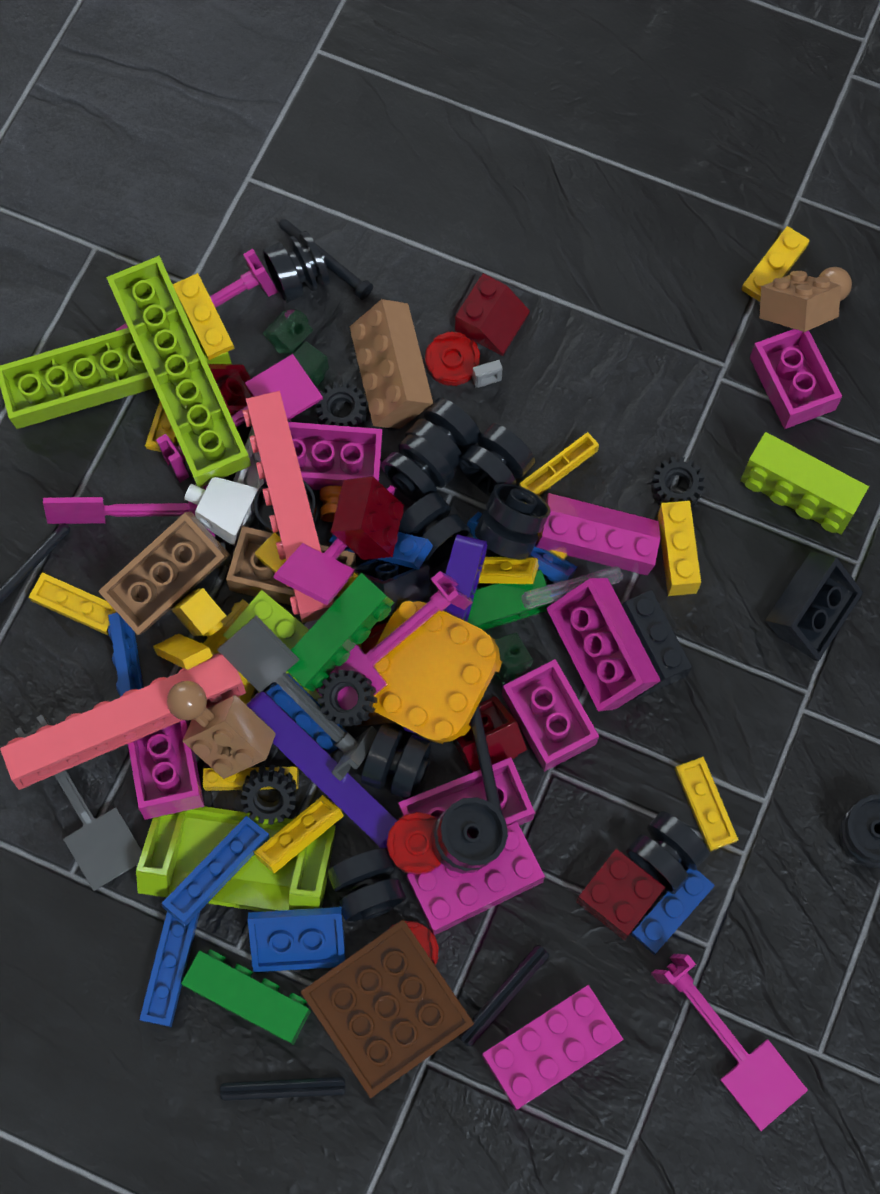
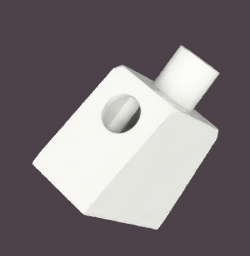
(223, 506)

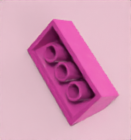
(600, 535)

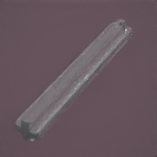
(555, 591)

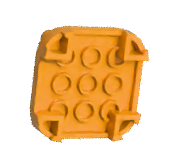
(435, 674)

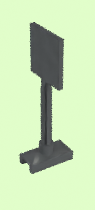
(264, 660)
(103, 845)

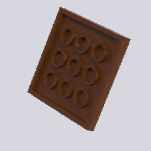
(387, 1008)

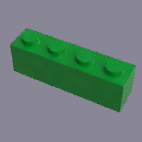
(503, 604)
(338, 632)
(247, 997)

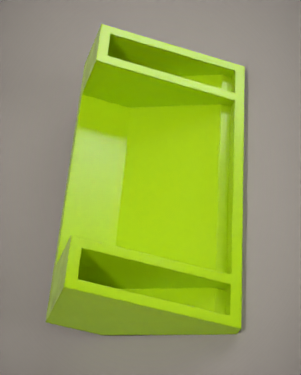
(185, 838)

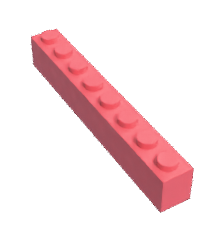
(285, 488)
(113, 723)

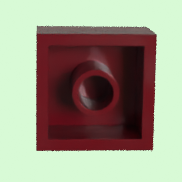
(367, 518)
(620, 894)

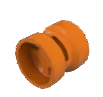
(329, 496)

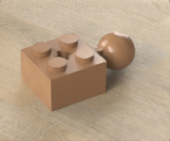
(804, 300)
(224, 735)

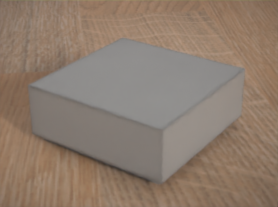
(487, 373)

